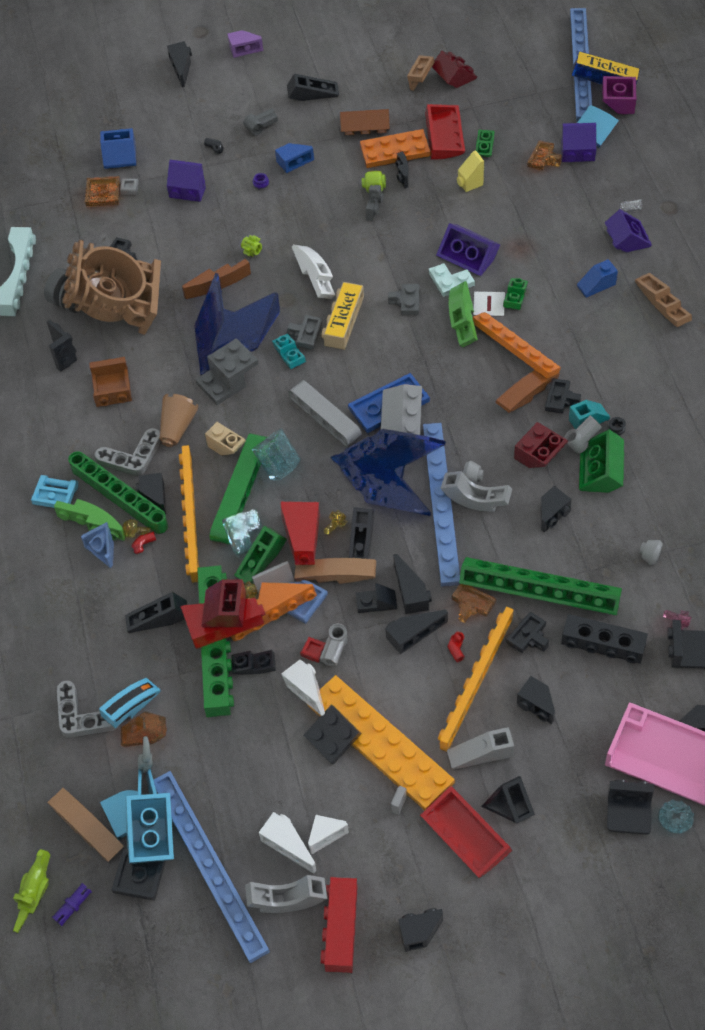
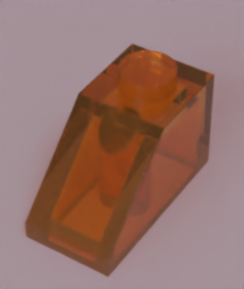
(143, 725)

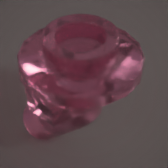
(683, 616)

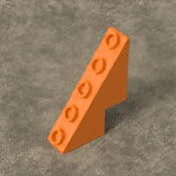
(278, 600)

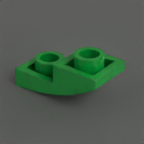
(485, 142)
(515, 293)

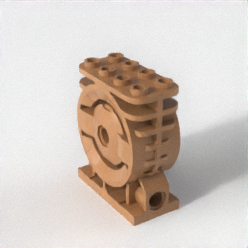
(104, 291)

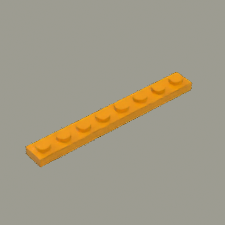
(189, 519)
(472, 684)

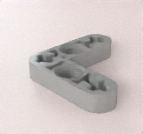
(136, 458)
(77, 721)

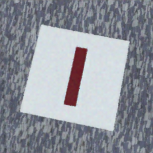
(489, 302)

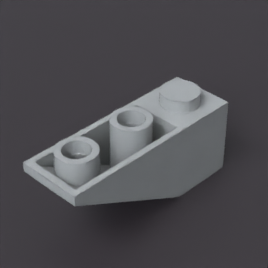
(482, 749)

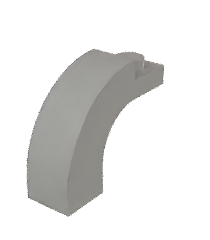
(473, 496)
(288, 897)

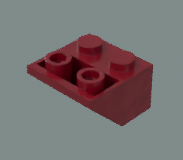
(453, 69)
(538, 446)
(224, 604)

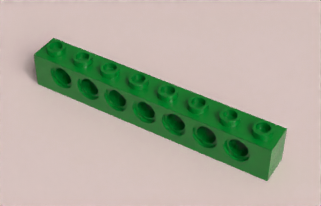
(540, 585)
(215, 704)

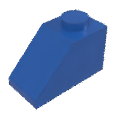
(293, 156)
(598, 278)

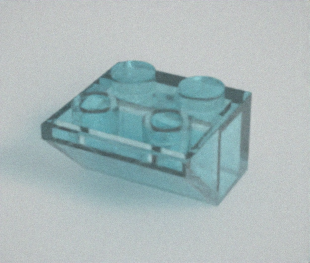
(277, 455)

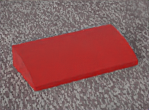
(444, 131)
(466, 832)

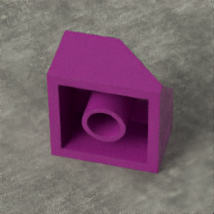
(620, 93)

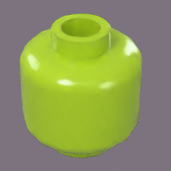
(373, 178)

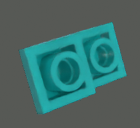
(288, 351)

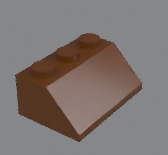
(365, 121)

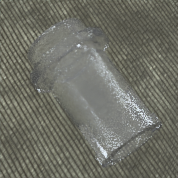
(630, 205)

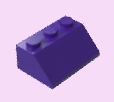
(467, 249)

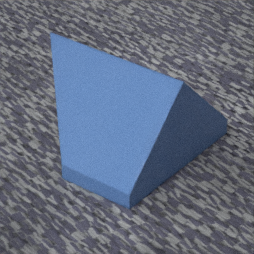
(100, 543)

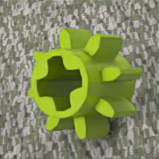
(251, 245)

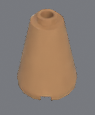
(175, 418)

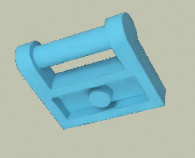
(48, 496)

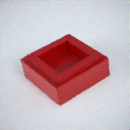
(312, 649)

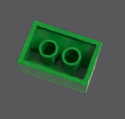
(602, 463)

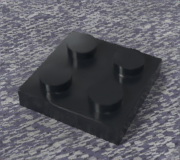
(332, 734)
(138, 879)

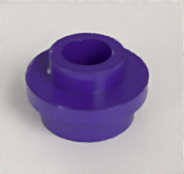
(260, 180)

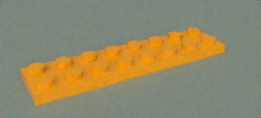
(387, 746)

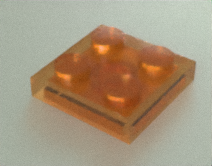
(102, 191)

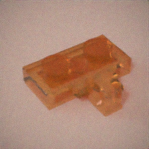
(543, 156)
(472, 602)

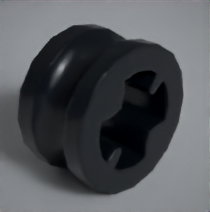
(620, 422)

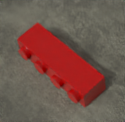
(340, 925)

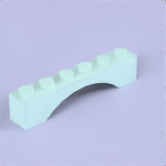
(21, 243)

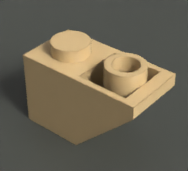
(223, 439)

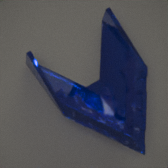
(220, 326)
(378, 467)

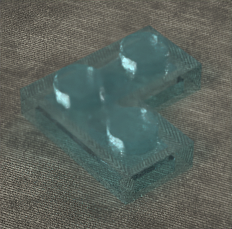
(238, 528)

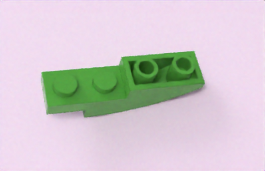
(460, 314)
(89, 514)

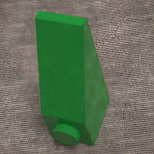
(261, 554)

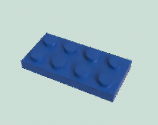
(369, 407)

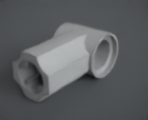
(579, 437)
(334, 646)

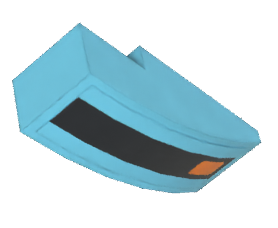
(129, 702)

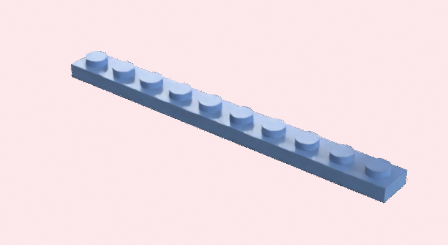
(579, 39)
(442, 511)
(212, 870)

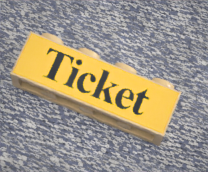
(343, 315)

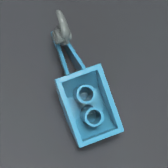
(148, 818)

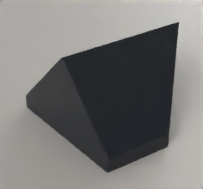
(510, 801)

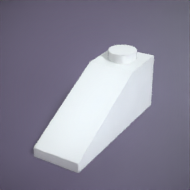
(303, 683)
(282, 837)

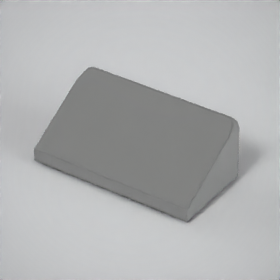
(276, 574)

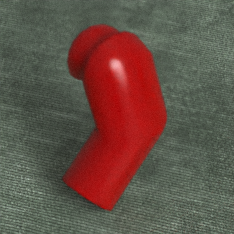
(141, 540)
(455, 644)

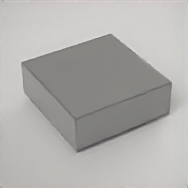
(129, 186)
(398, 800)

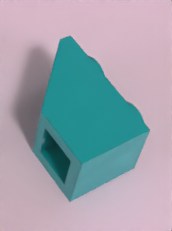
(581, 411)

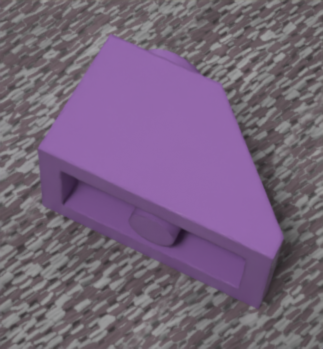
(244, 43)

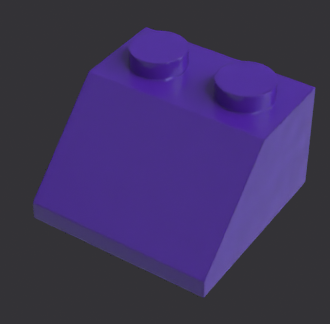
(578, 142)
(185, 180)
(627, 232)

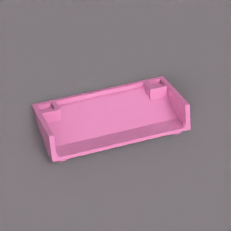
(660, 752)

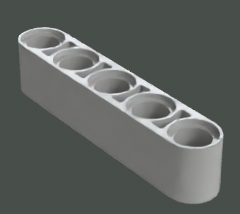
(325, 413)

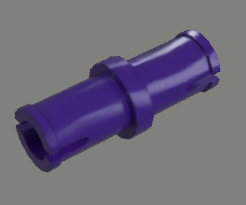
(71, 904)

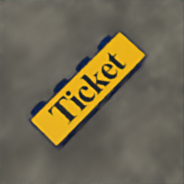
(594, 68)

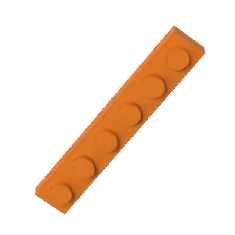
(516, 345)

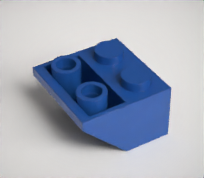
(118, 148)

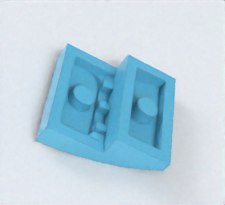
(603, 120)

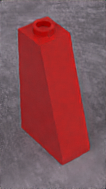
(301, 528)
(206, 635)

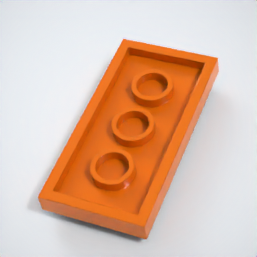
(384, 149)

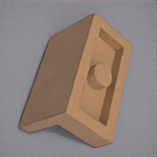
(419, 70)

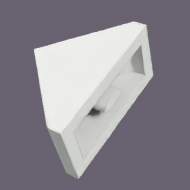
(325, 831)

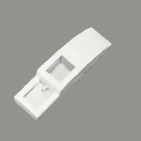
(318, 271)

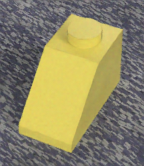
(471, 172)

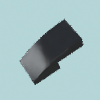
(403, 172)
(249, 663)

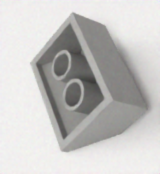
(402, 408)

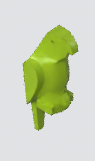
(32, 888)

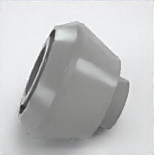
(473, 471)
(651, 551)

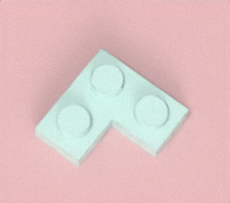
(446, 281)

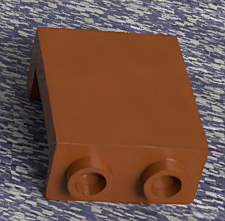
(110, 381)

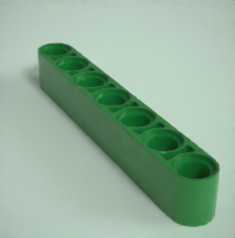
(238, 488)
(118, 492)

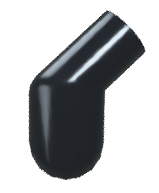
(215, 144)

